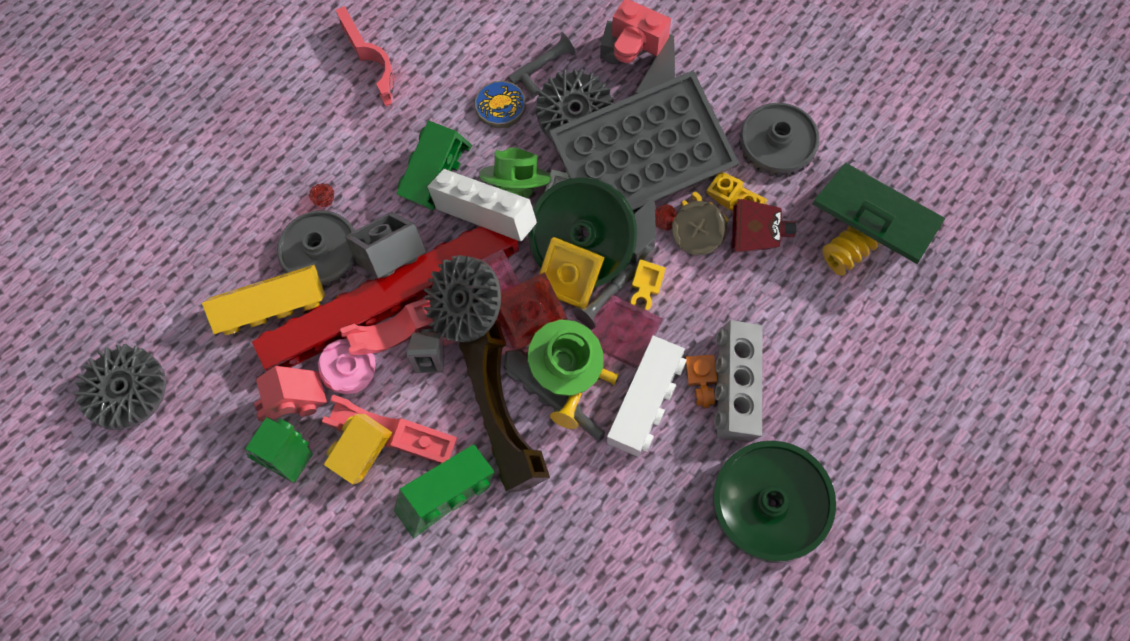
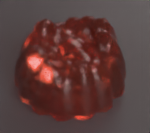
(322, 195)
(664, 216)

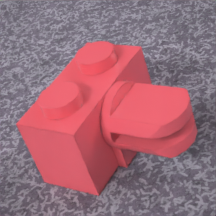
(638, 30)
(288, 391)

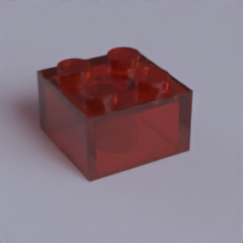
(528, 308)

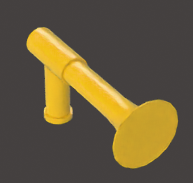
(565, 416)

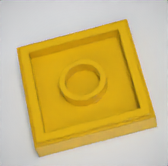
(571, 271)

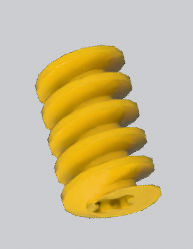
(847, 250)

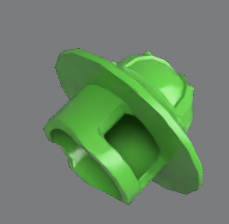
(515, 172)
(565, 357)

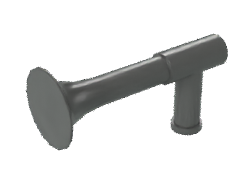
(523, 73)
(588, 313)

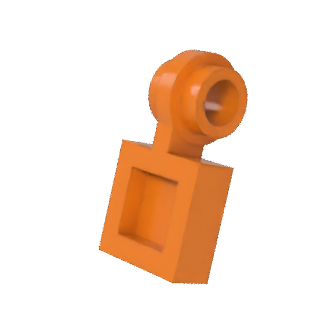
(702, 372)

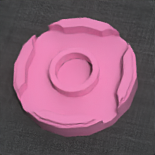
(345, 372)

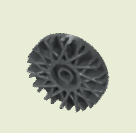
(570, 92)
(779, 139)
(318, 241)
(463, 299)
(121, 388)

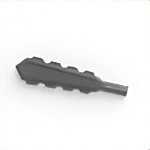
(519, 370)

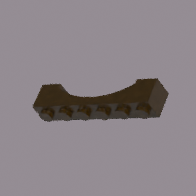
(517, 462)

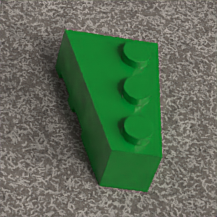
(436, 150)
(279, 449)
(442, 490)

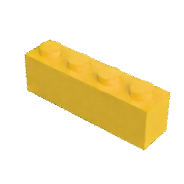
(264, 299)

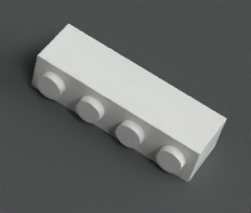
(482, 204)
(645, 397)

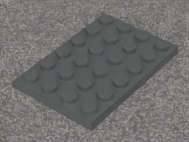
(648, 142)

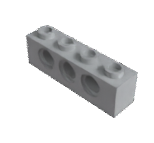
(747, 340)

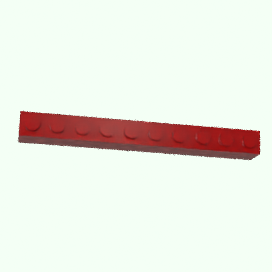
(371, 302)

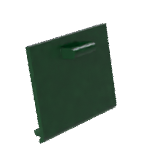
(879, 212)

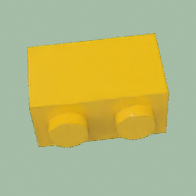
(357, 448)

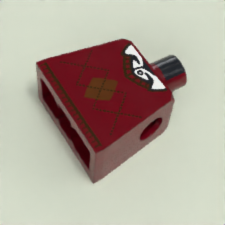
(758, 226)

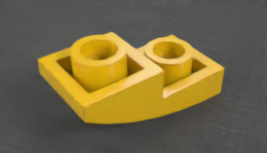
(727, 189)

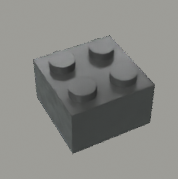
(385, 244)

